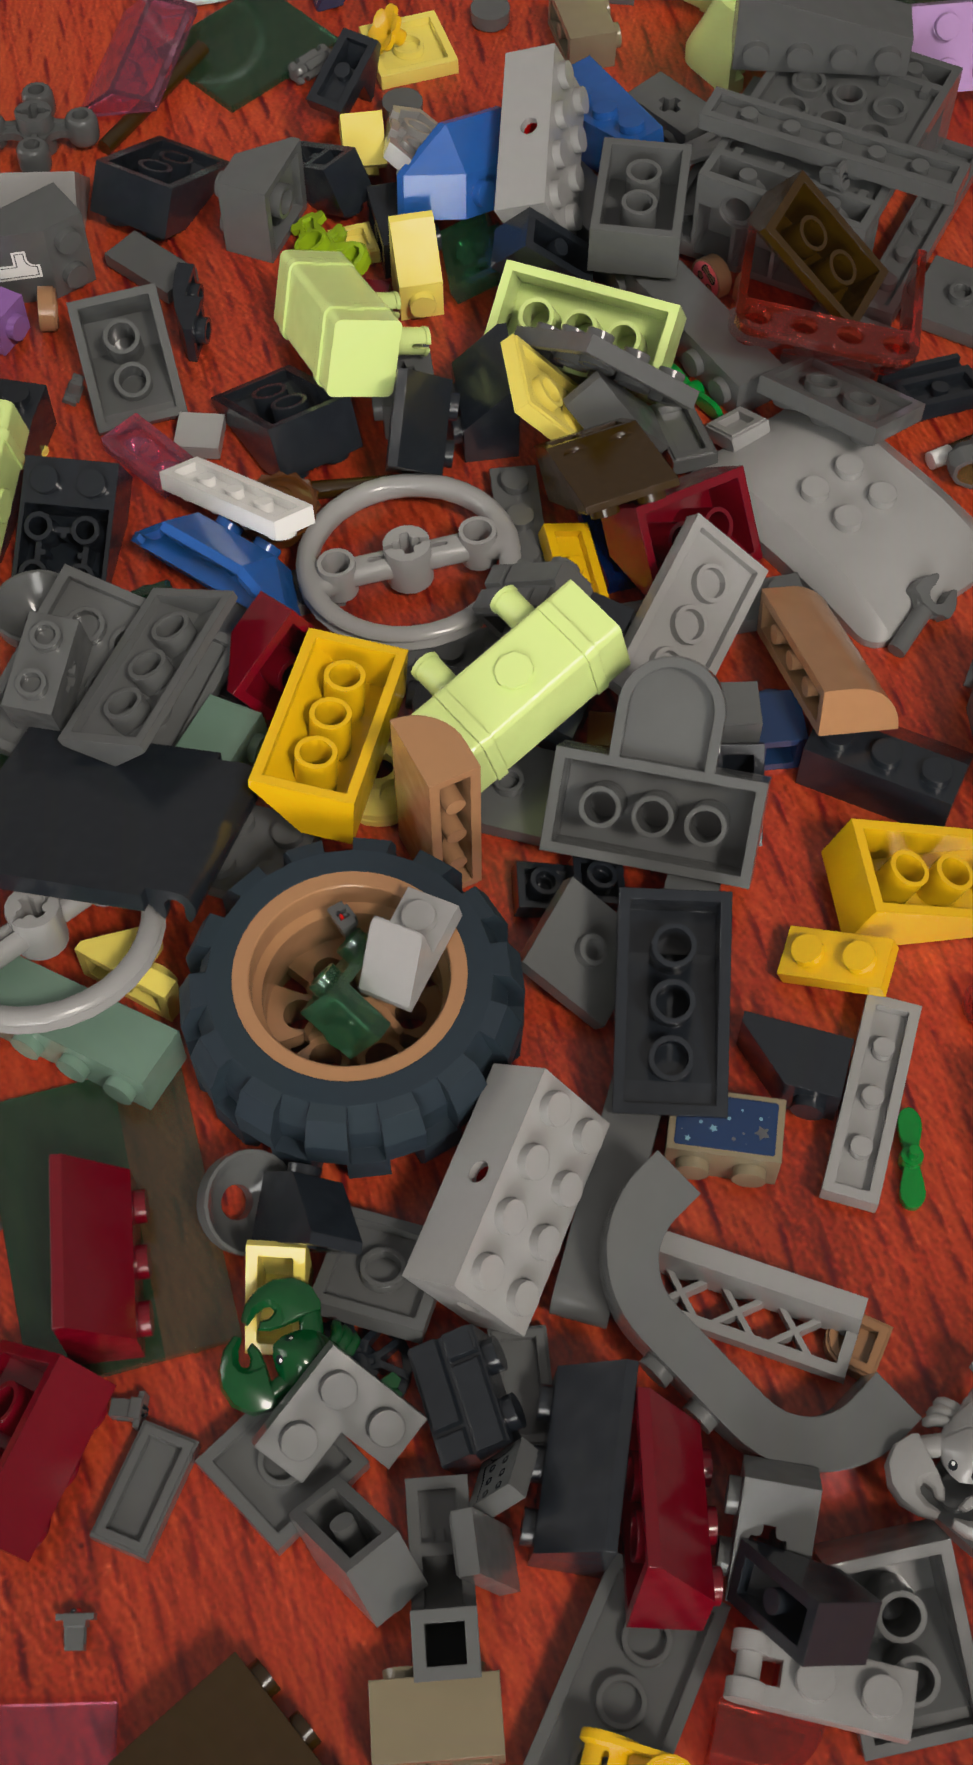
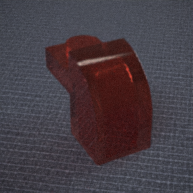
(759, 1737)

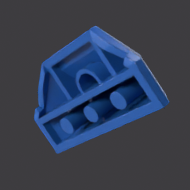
(454, 168)
(220, 558)

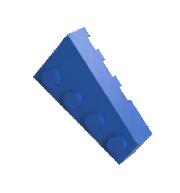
(610, 112)

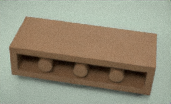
(822, 663)
(438, 793)

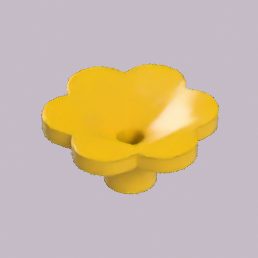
(387, 28)

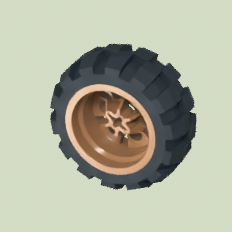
(399, 1092)

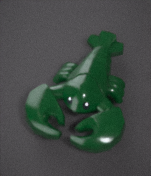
(292, 1301)

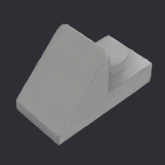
(407, 948)

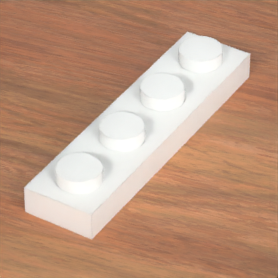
(238, 498)

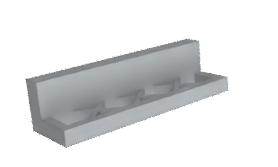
(761, 1288)

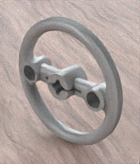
(406, 557)
(40, 932)

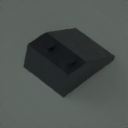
(154, 186)
(290, 421)

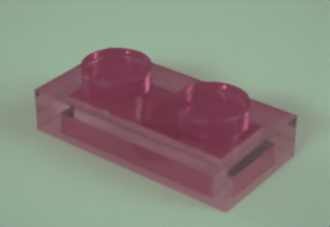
(144, 450)

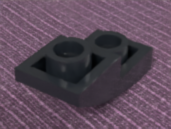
(189, 310)
(537, 883)

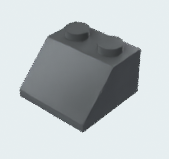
(261, 198)

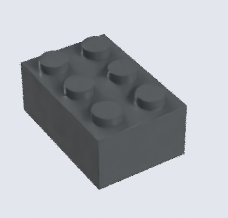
(639, 208)

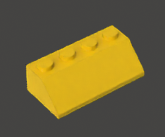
(330, 733)

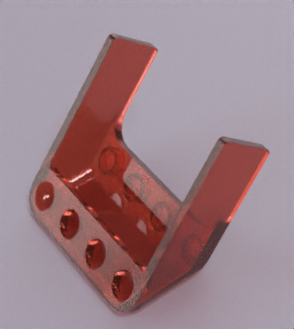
(824, 335)

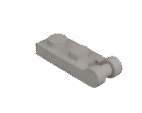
(857, 1698)

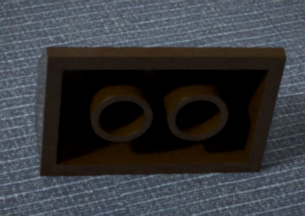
(818, 247)

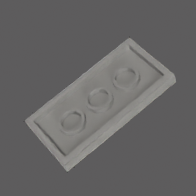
(694, 600)

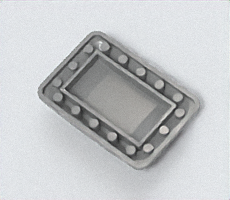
(853, 522)

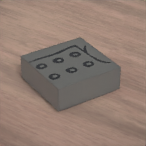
(504, 1478)

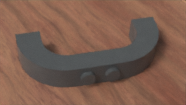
(680, 1354)

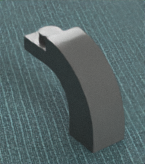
(446, 1610)

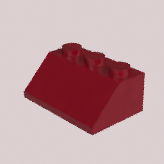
(644, 533)
(98, 1260)
(44, 1427)
(668, 1521)

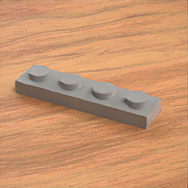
(870, 1103)

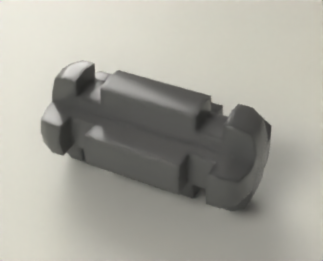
(308, 64)

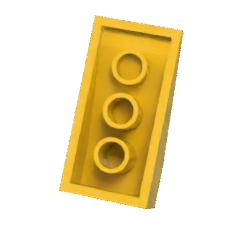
(902, 880)

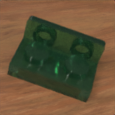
(468, 257)

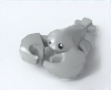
(912, 1465)

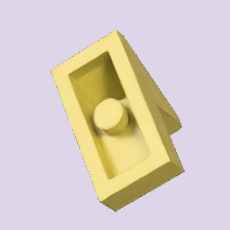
(157, 988)

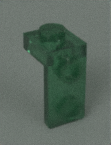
(338, 1008)

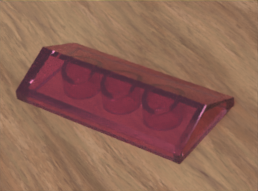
(141, 57)

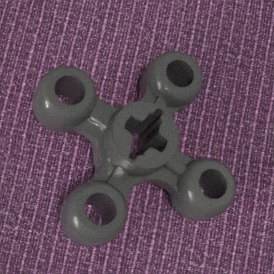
(39, 130)

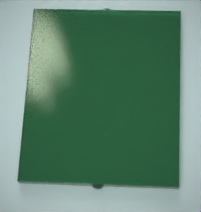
(251, 48)

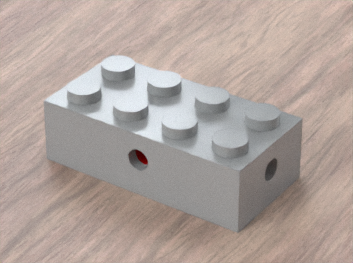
(541, 137)
(507, 1199)

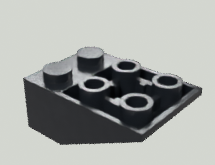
(71, 515)

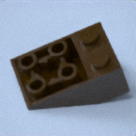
(604, 468)

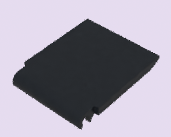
(119, 831)

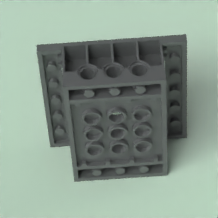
(896, 107)

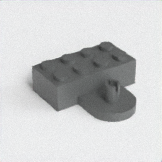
(658, 787)

